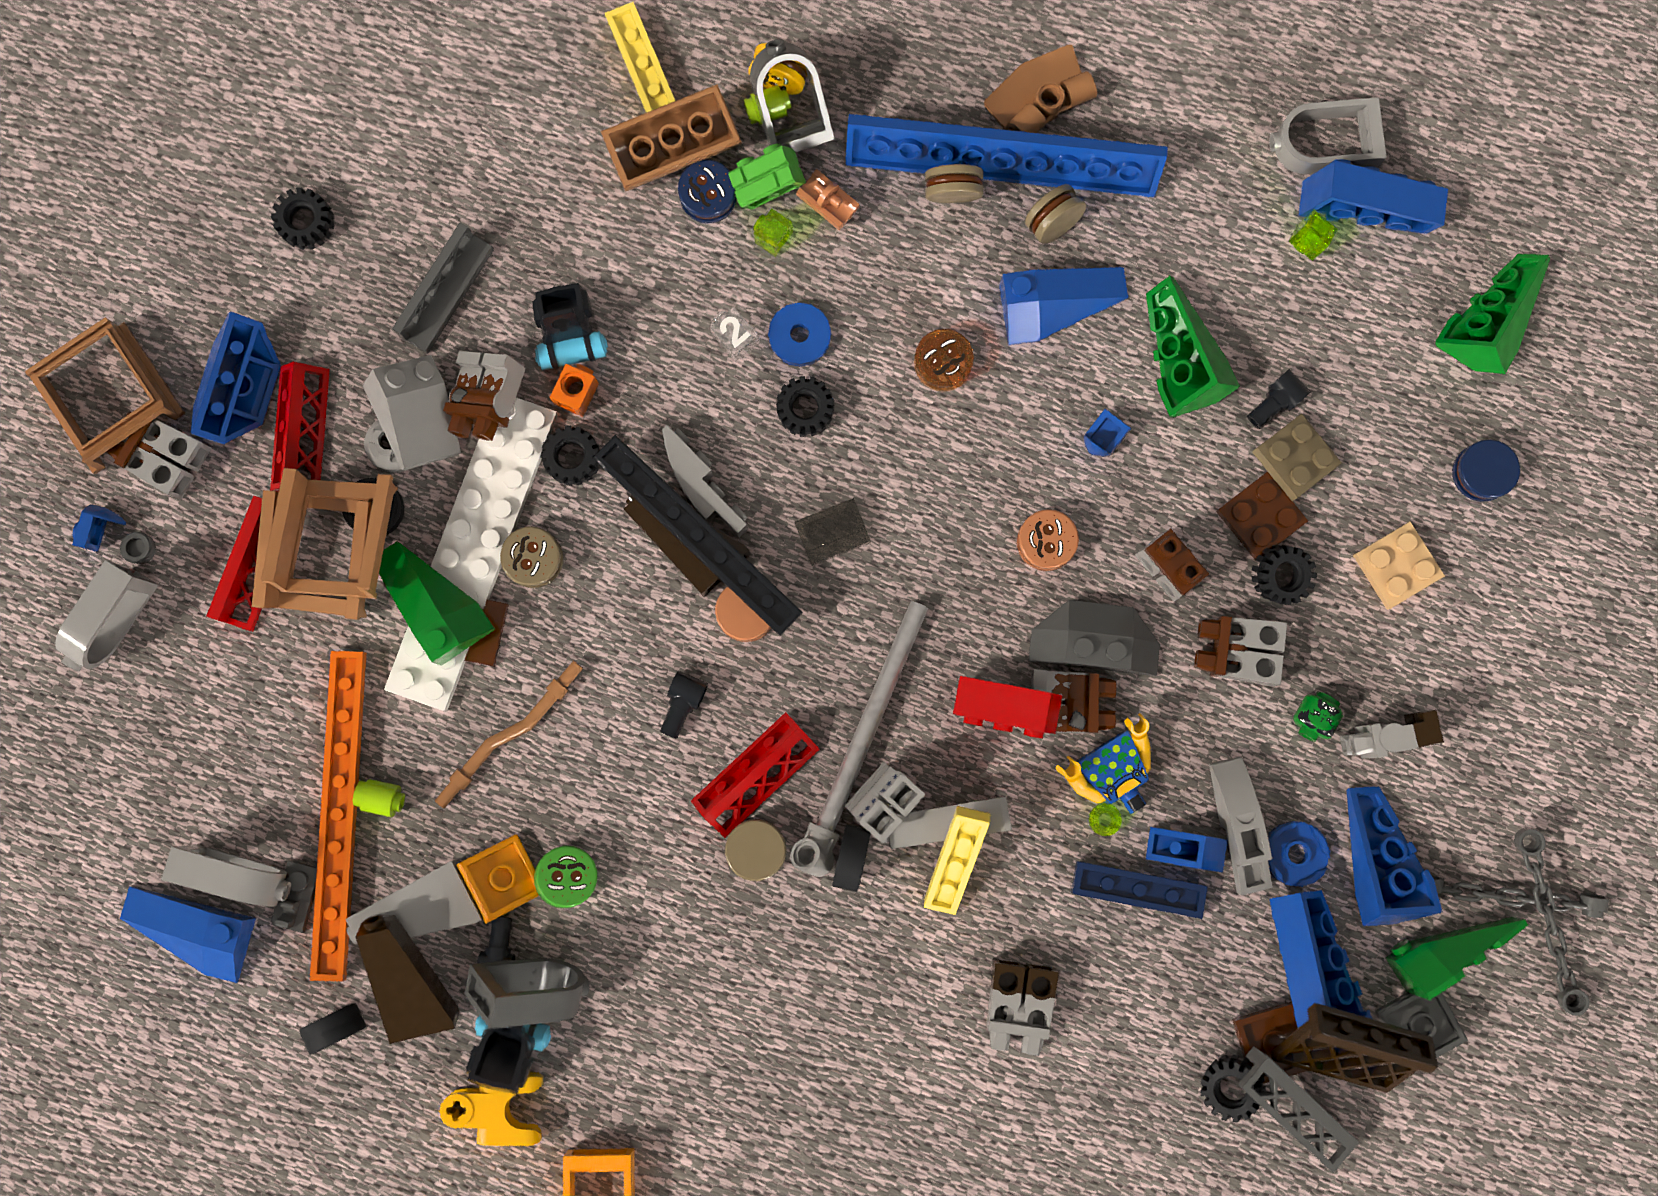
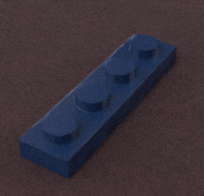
(1139, 889)

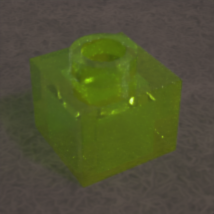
(772, 231)
(1313, 235)

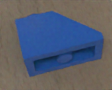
(1186, 849)

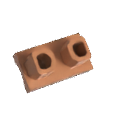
(828, 199)

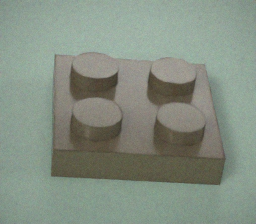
(1296, 457)

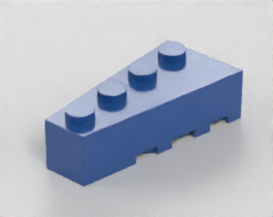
(1374, 197)
(1312, 957)

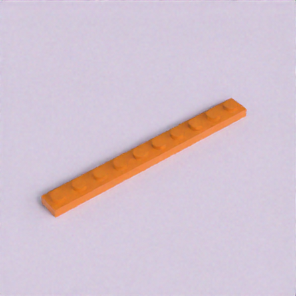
(338, 816)

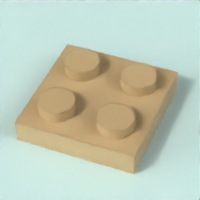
(1398, 565)

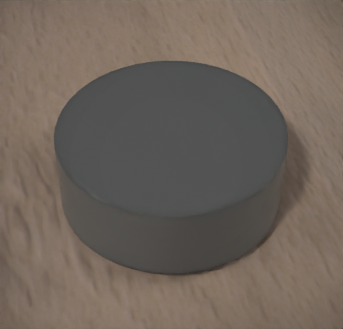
(137, 548)

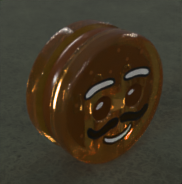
(943, 360)

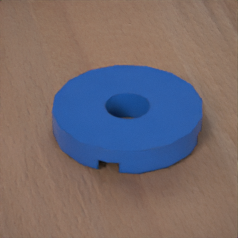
(796, 316)
(1315, 849)

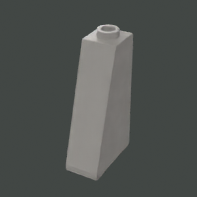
(933, 823)
(426, 905)

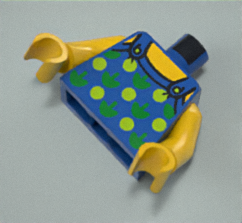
(1114, 768)

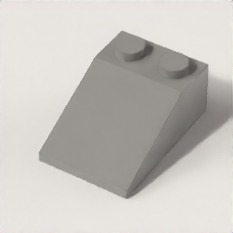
(410, 410)

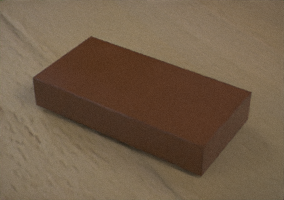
(487, 648)

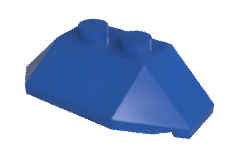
(235, 381)

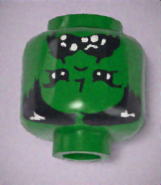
(1318, 716)

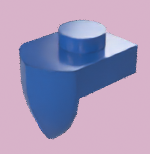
(1105, 434)
(91, 526)

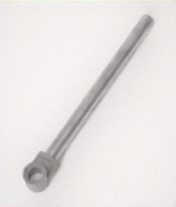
(821, 836)

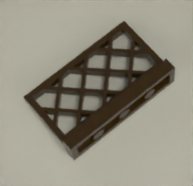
(1361, 1036)

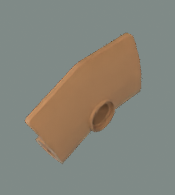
(1052, 76)

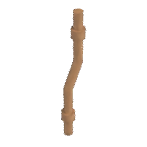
(462, 777)

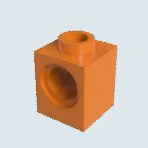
(577, 402)

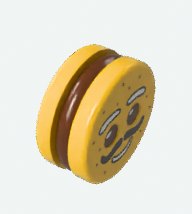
(785, 74)

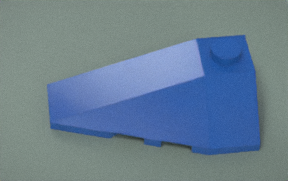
(1386, 871)
(198, 934)

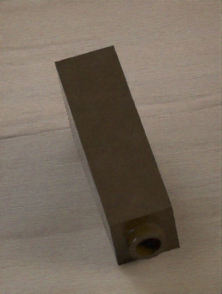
(685, 561)
(402, 982)

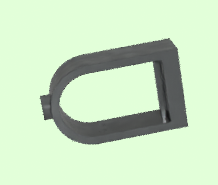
(801, 135)
(525, 991)

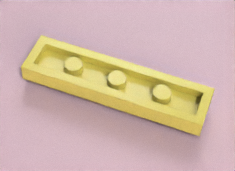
(639, 57)
(956, 860)

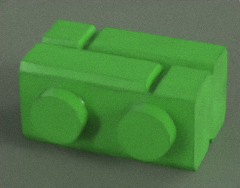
(767, 176)

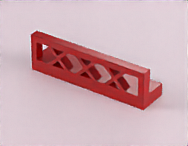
(290, 419)
(234, 575)
(750, 771)

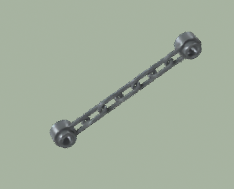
(1535, 848)
(1591, 904)

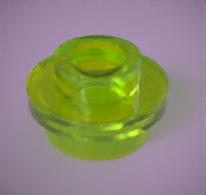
(1115, 819)

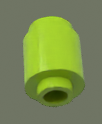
(776, 101)
(378, 797)

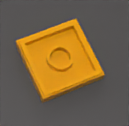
(499, 878)

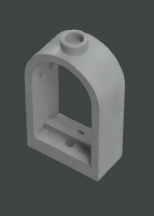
(1370, 133)
(103, 615)
(226, 875)

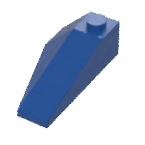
(1054, 299)

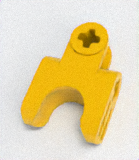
(491, 1115)

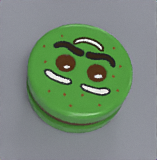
(565, 877)

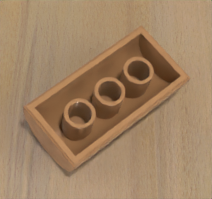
(671, 137)

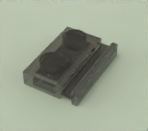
(832, 532)

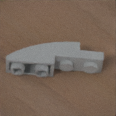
(692, 474)
(1244, 825)

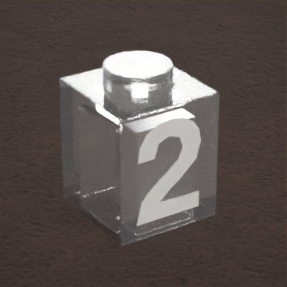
(734, 333)

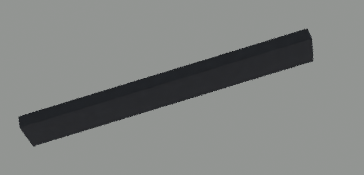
(698, 535)

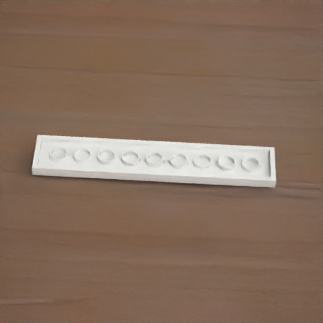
(473, 539)

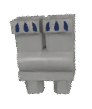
(878, 795)

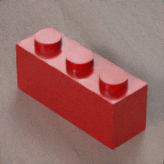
(1007, 706)

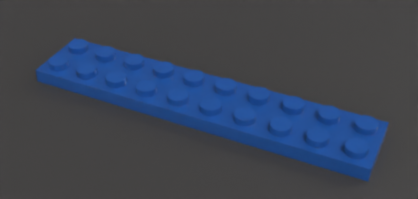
(1006, 154)

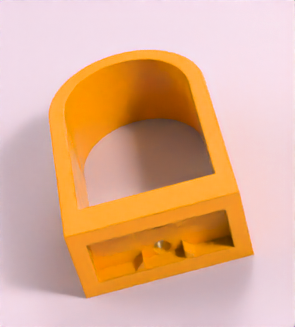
(599, 1161)

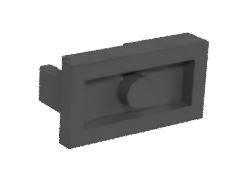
(295, 910)

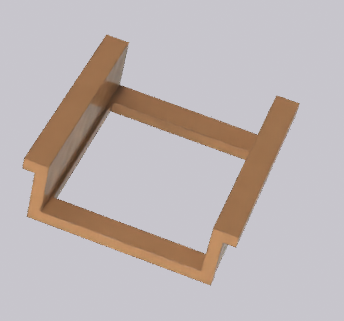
(160, 395)
(288, 528)
(268, 596)

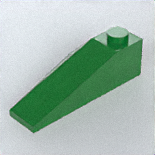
(1495, 323)
(1189, 358)
(433, 607)
(1437, 961)

